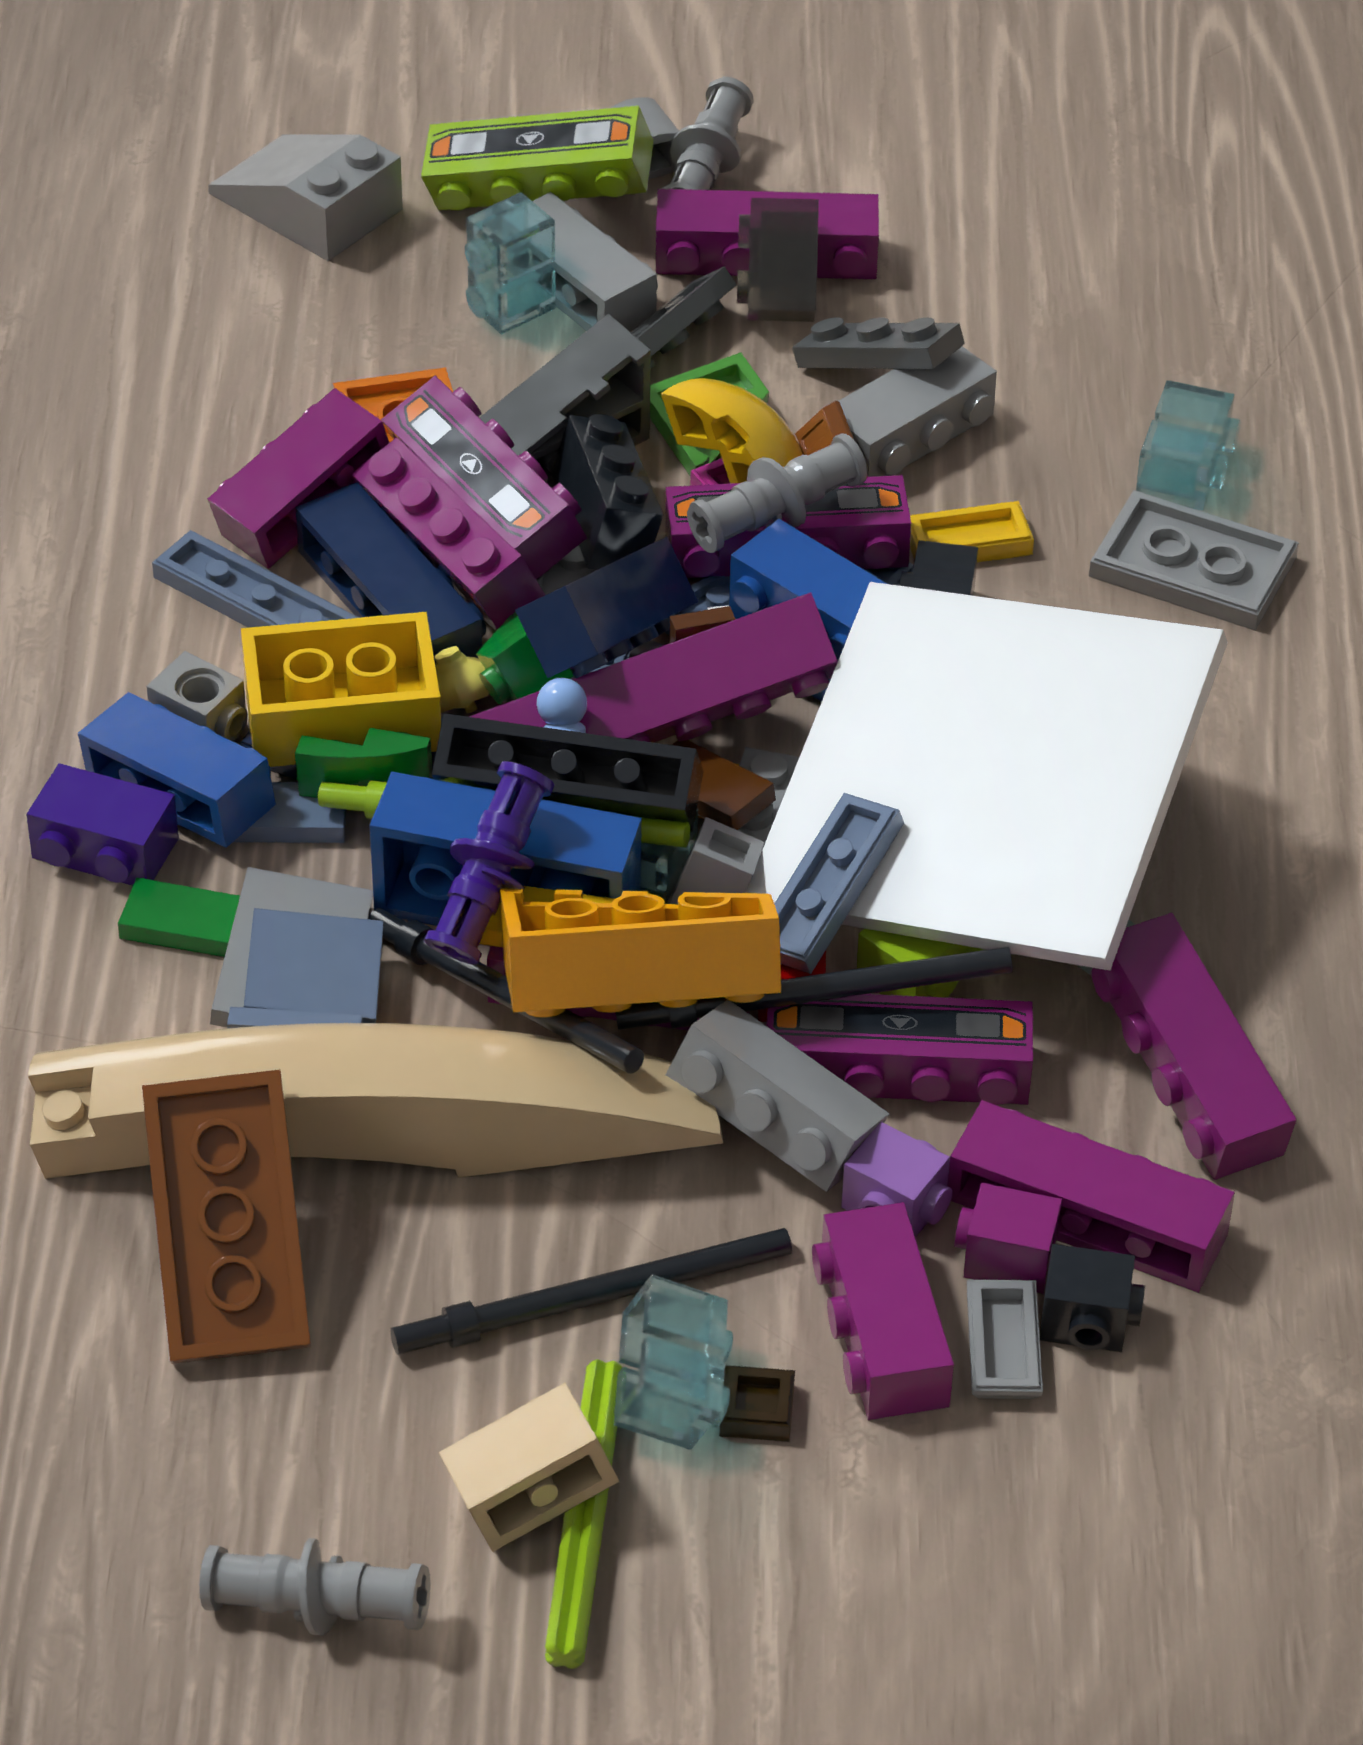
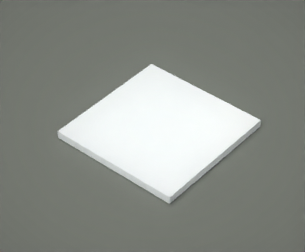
(1021, 759)

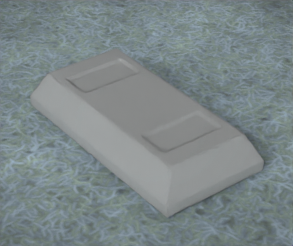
(1004, 1339)

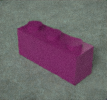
(300, 465)
(883, 1311)

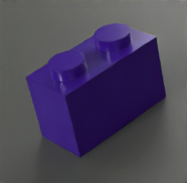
(102, 825)

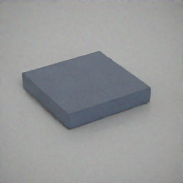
(314, 963)

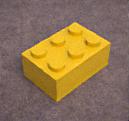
(339, 682)

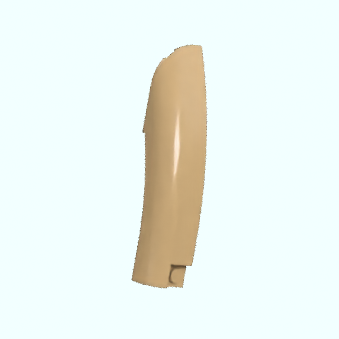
(377, 1095)

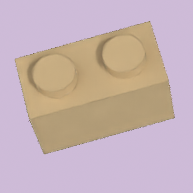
(528, 1467)

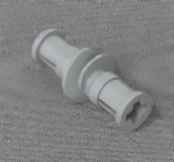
(710, 144)
(777, 492)
(315, 1588)

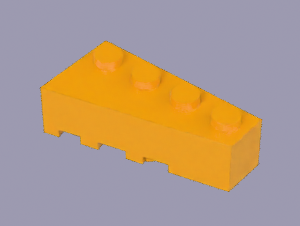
(638, 950)

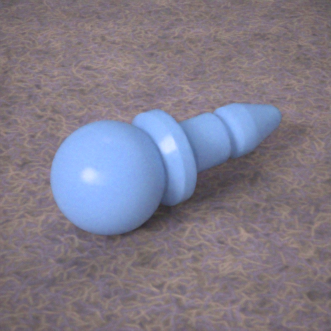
(562, 705)

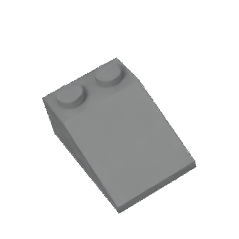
(316, 189)

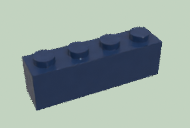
(382, 569)
(607, 611)

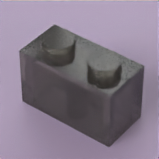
(781, 259)

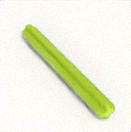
(582, 1532)

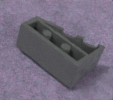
(596, 374)

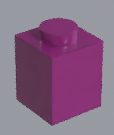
(1008, 1235)

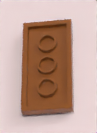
(226, 1216)

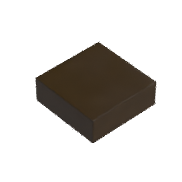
(758, 1403)

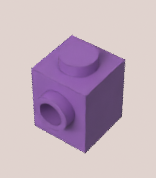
(898, 1170)

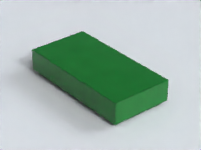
(178, 917)

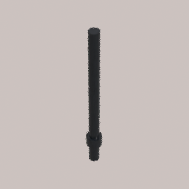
(410, 944)
(834, 986)
(464, 1323)

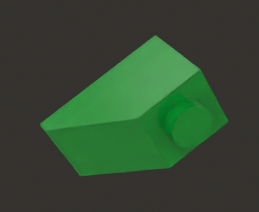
(512, 664)

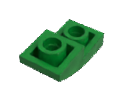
(354, 764)

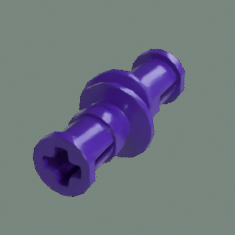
(488, 862)

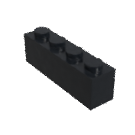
(585, 767)

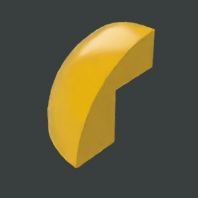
(728, 420)

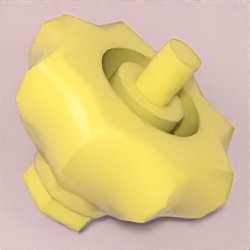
(459, 680)

